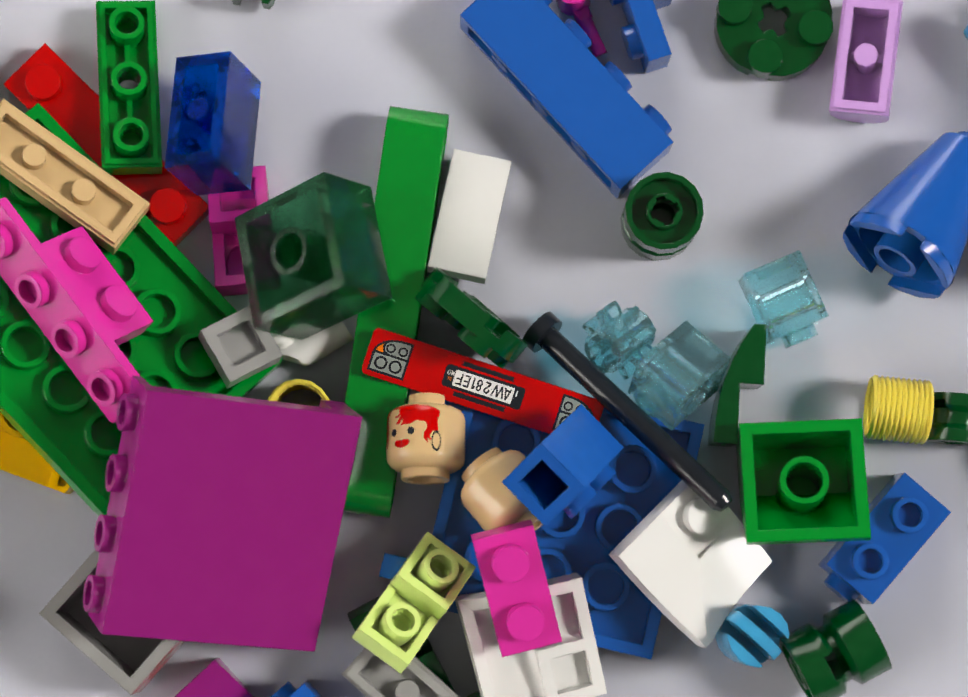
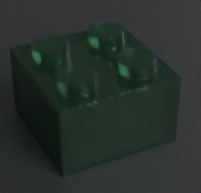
(312, 257)

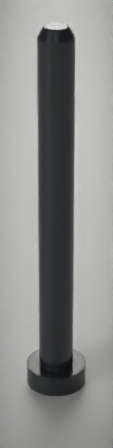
(545, 335)

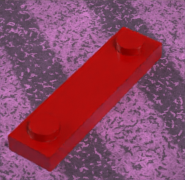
(76, 109)

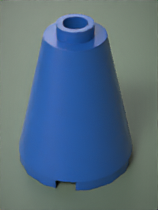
(918, 221)

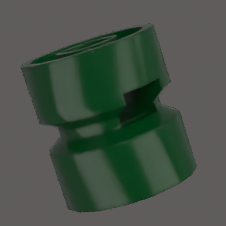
(661, 216)
(854, 642)

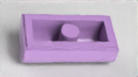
(866, 60)

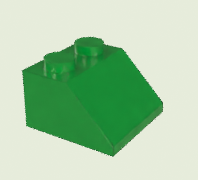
(803, 481)

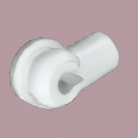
(315, 347)

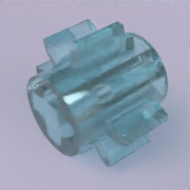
(618, 338)

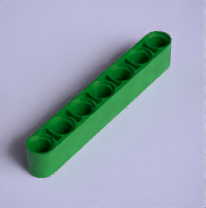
(405, 219)

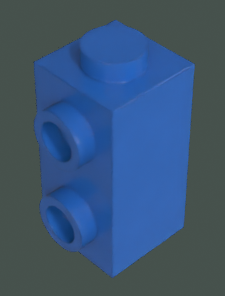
(565, 468)
(900, 524)

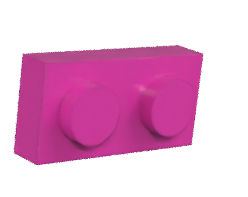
(516, 588)

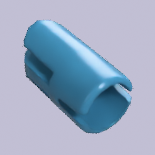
(752, 634)

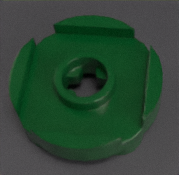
(766, 53)
(475, 322)

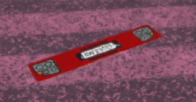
(472, 382)

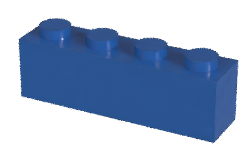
(570, 87)

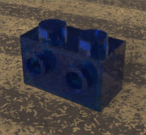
(213, 123)

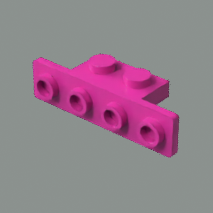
(75, 303)

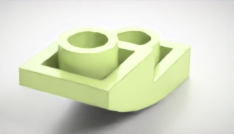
(414, 602)

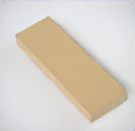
(66, 180)

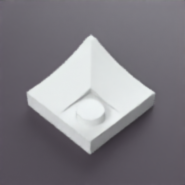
(691, 562)
(554, 670)

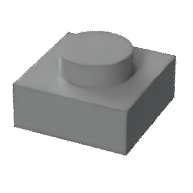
(238, 348)

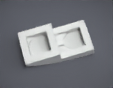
(469, 216)

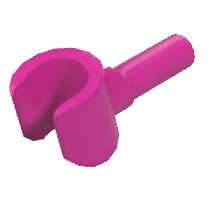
(583, 17)

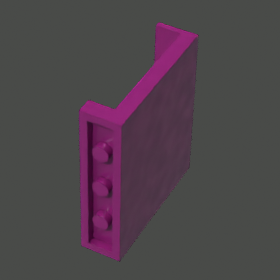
(220, 518)

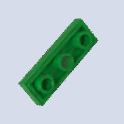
(128, 116)

